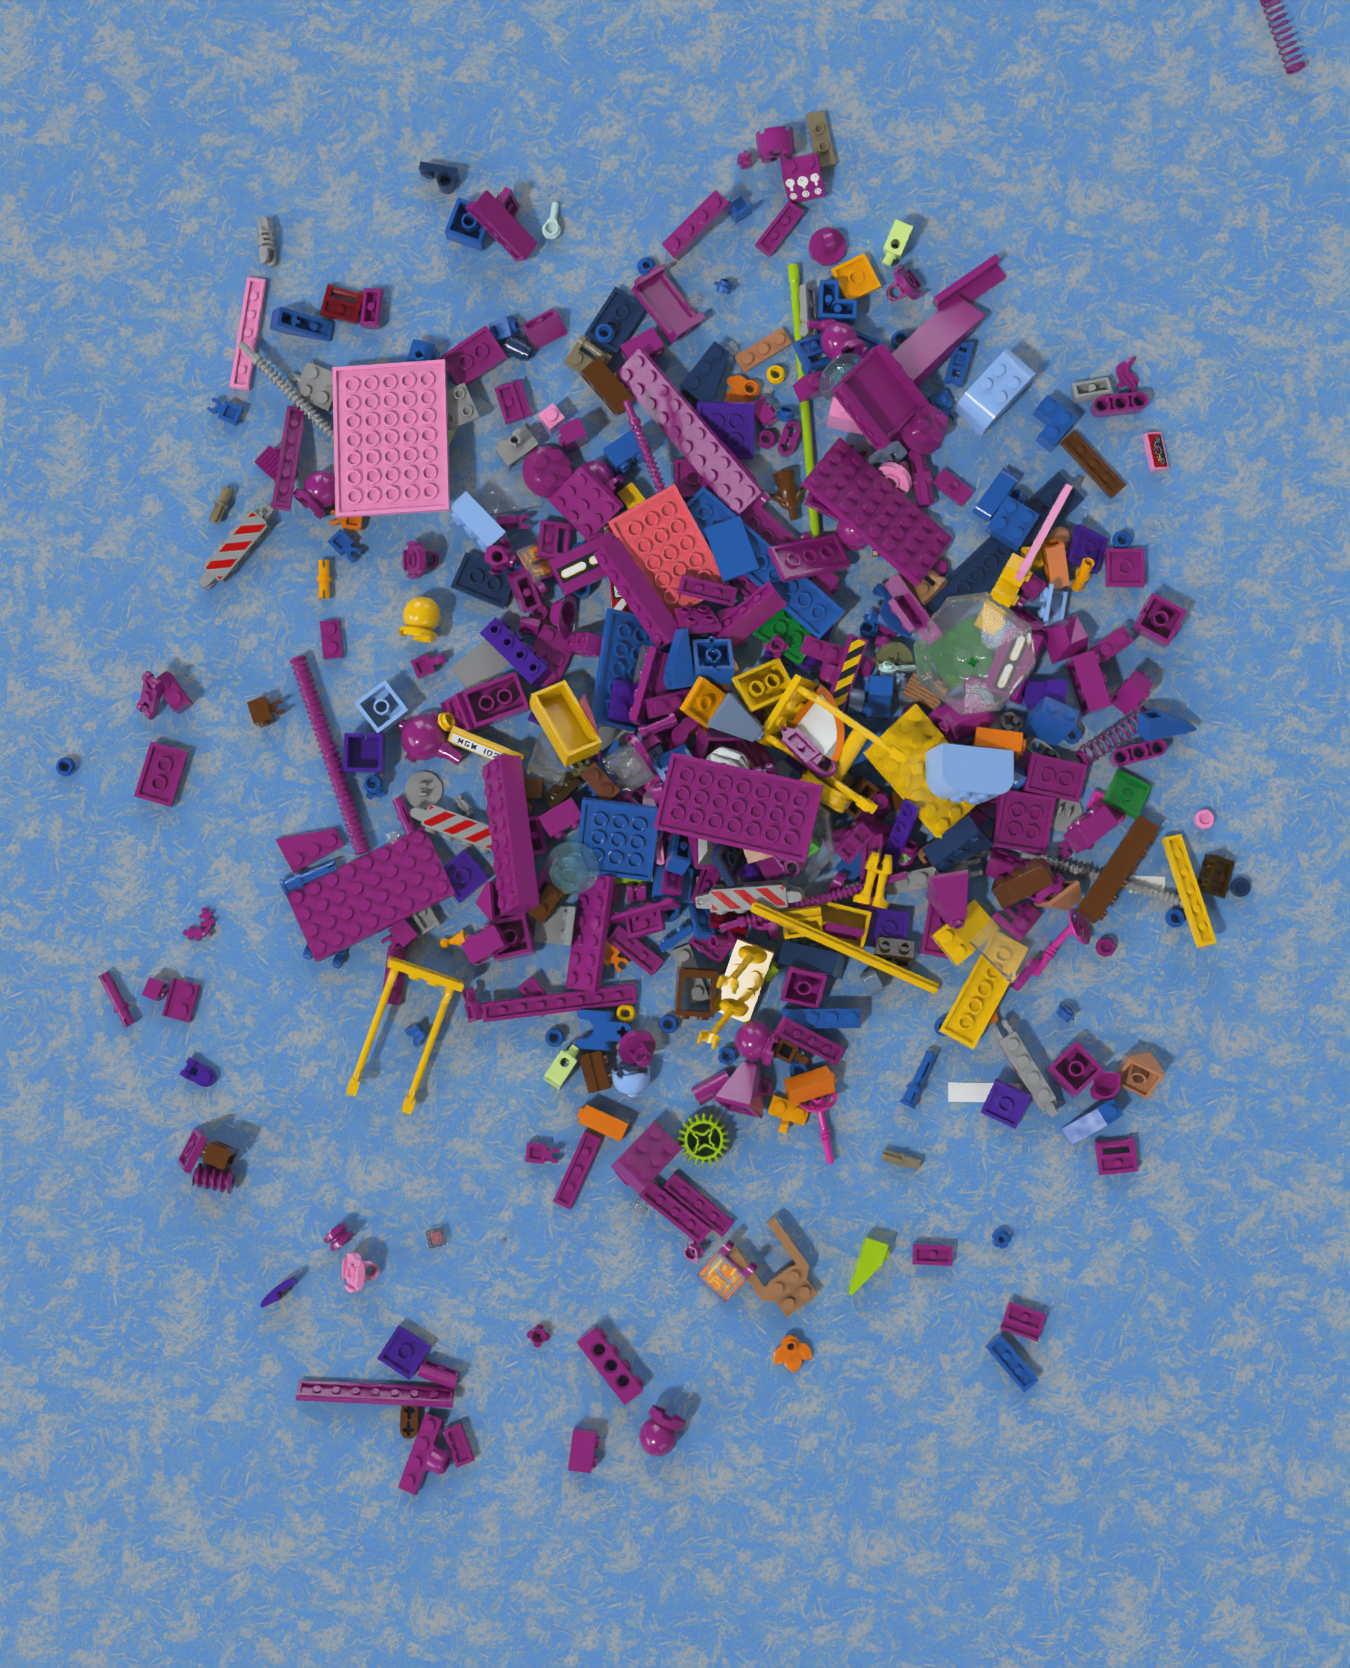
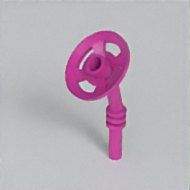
(1074, 928)
(820, 1107)

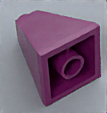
(949, 896)
(743, 1091)

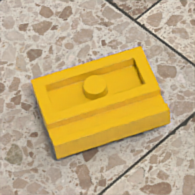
(808, 915)

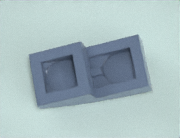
(892, 453)

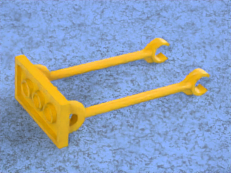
(789, 706)
(415, 972)
(739, 987)

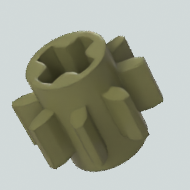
(580, 767)

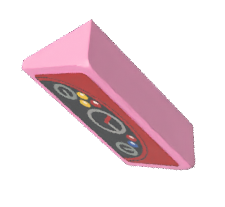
(1155, 451)

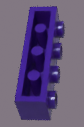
(515, 652)

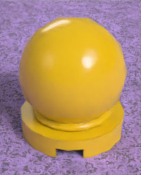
(421, 618)

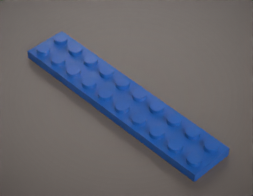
(803, 598)

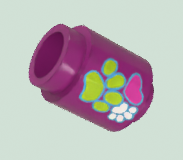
(908, 854)

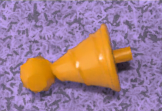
(457, 939)

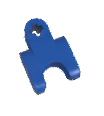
(684, 897)
(604, 1030)

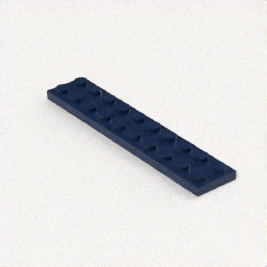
(987, 562)

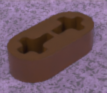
(404, 1421)

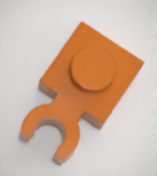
(348, 523)
(611, 956)

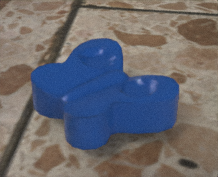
(417, 1033)

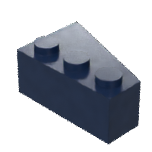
(957, 844)

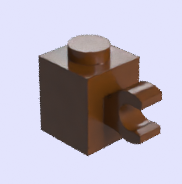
(262, 711)
(789, 1052)

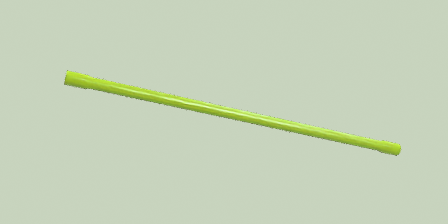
(794, 280)

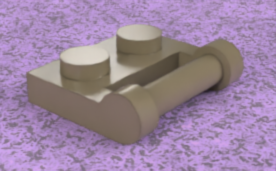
(578, 360)

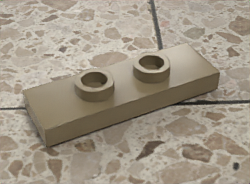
(820, 138)

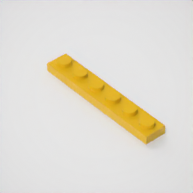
(1189, 891)

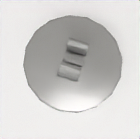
(423, 790)
(1065, 814)

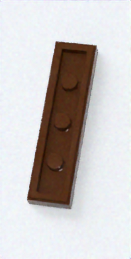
(1092, 464)

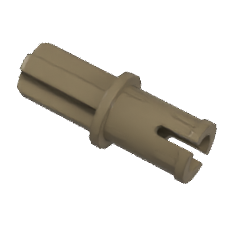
(221, 505)
(901, 1159)

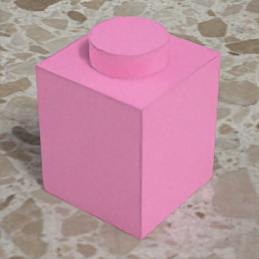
(551, 418)

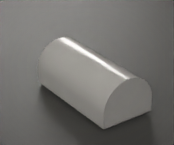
(1090, 389)

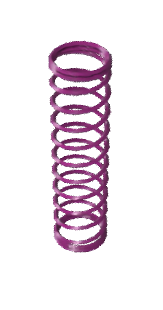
(1302, 63)
(1080, 754)

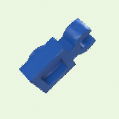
(943, 403)
(228, 412)
(343, 544)

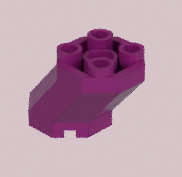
(957, 726)

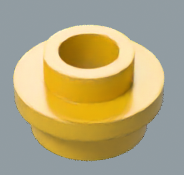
(778, 369)
(446, 721)
(621, 1008)

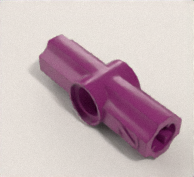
(921, 479)

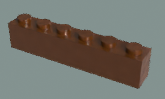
(1117, 869)

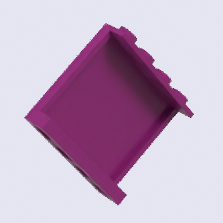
(879, 396)

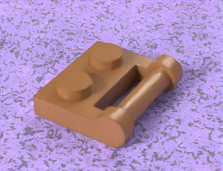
(924, 590)

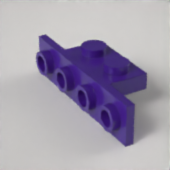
(901, 831)

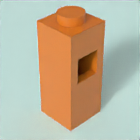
(1055, 563)
(809, 1085)
(602, 1122)

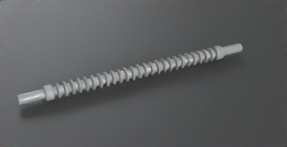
(256, 359)
(1155, 893)

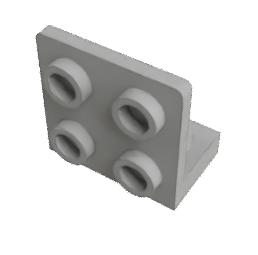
(460, 407)
(558, 927)

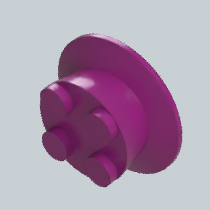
(925, 430)
(546, 470)

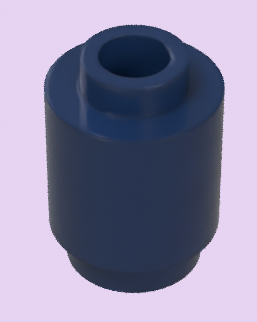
(518, 348)

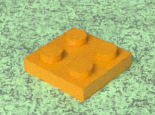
(856, 278)
(702, 701)

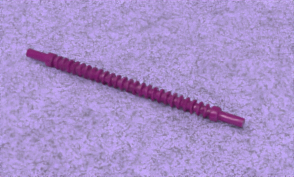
(635, 423)
(742, 921)

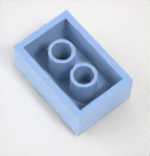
(476, 522)

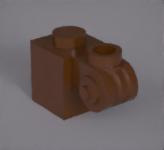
(533, 791)

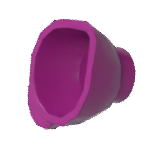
(883, 801)
(1106, 1086)

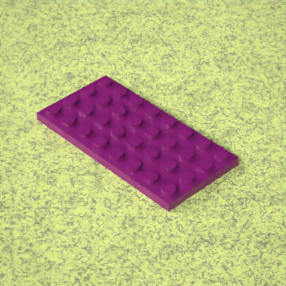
(877, 511)
(739, 807)
(370, 894)

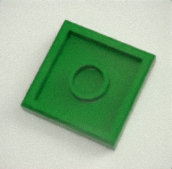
(1126, 794)

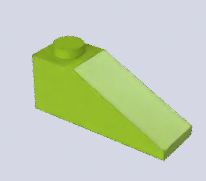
(869, 1260)

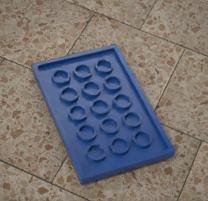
(618, 661)

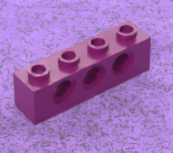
(625, 1392)

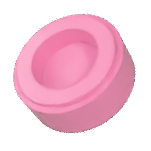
(1204, 819)

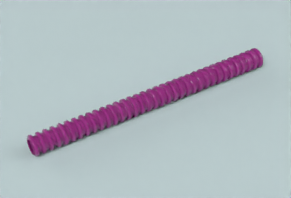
(330, 754)

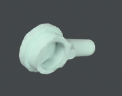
(551, 228)
(889, 669)

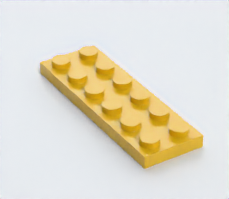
(975, 1004)

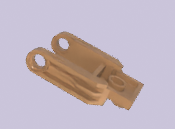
(790, 1286)

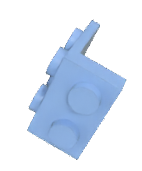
(1052, 605)

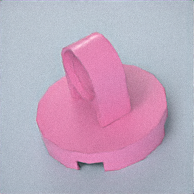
(897, 474)
(354, 1272)

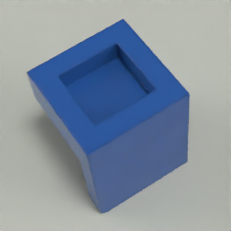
(739, 210)

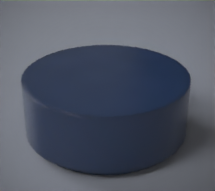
(1240, 887)

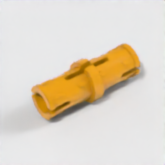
(1082, 574)
(324, 579)

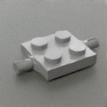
(315, 386)

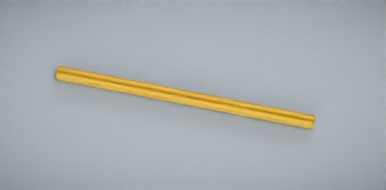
(844, 947)

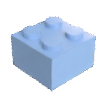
(382, 708)

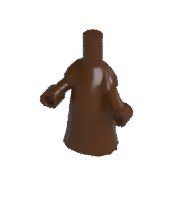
(788, 497)

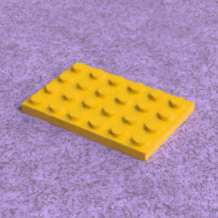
(915, 735)

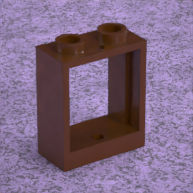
(693, 972)

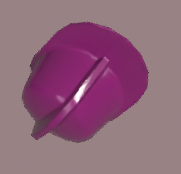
(563, 615)

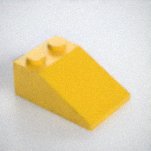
(762, 685)
(956, 941)

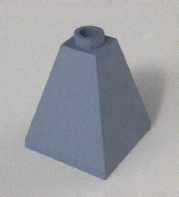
(736, 720)

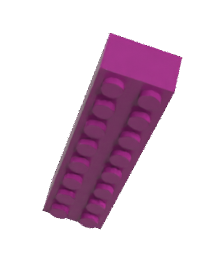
(510, 835)

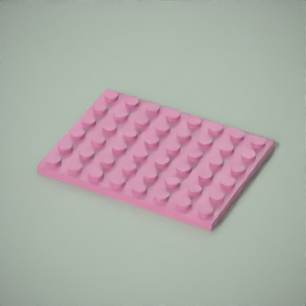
(391, 439)

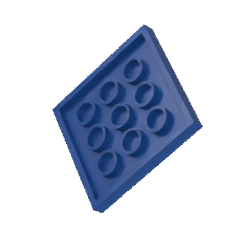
(620, 837)

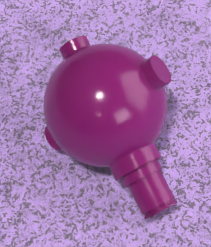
(425, 740)

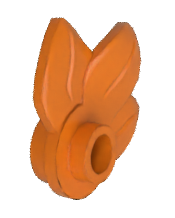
(739, 391)
(792, 1356)

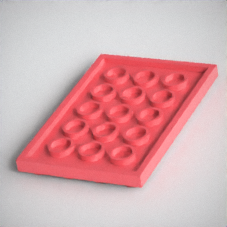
(666, 545)

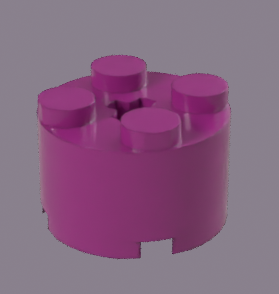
(775, 144)

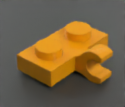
(782, 1108)

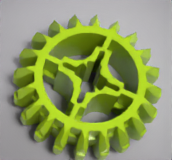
(717, 1149)

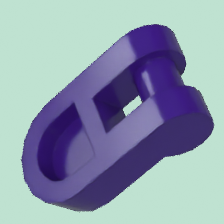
(205, 1076)

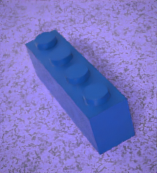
(824, 1017)

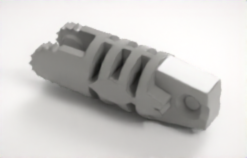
(266, 242)

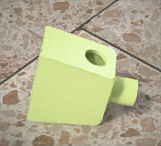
(898, 236)
(558, 1074)

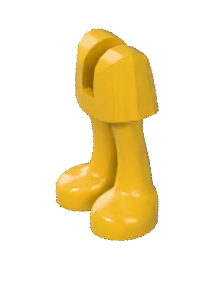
(872, 869)

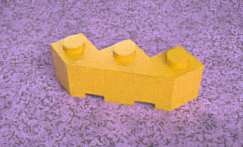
(1007, 587)

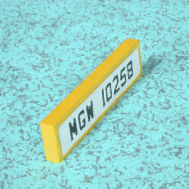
(478, 744)

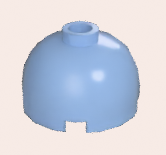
(631, 1079)

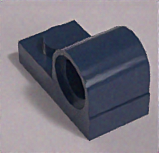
(442, 173)

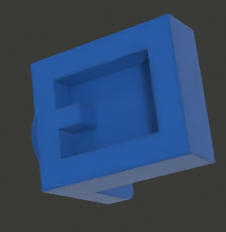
(505, 328)

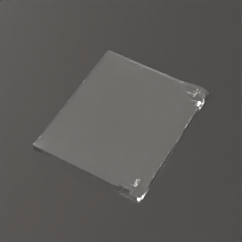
(1006, 951)

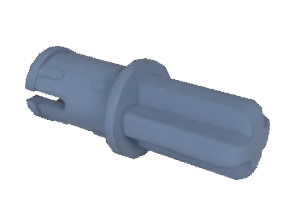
(899, 682)

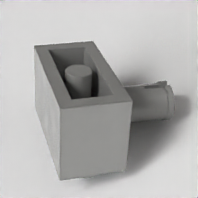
(516, 447)

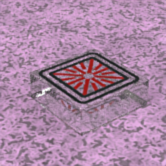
(436, 1237)

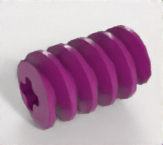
(213, 1179)

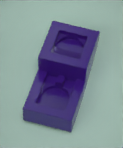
(275, 1294)

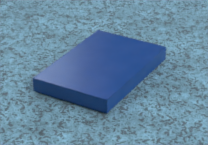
(731, 549)

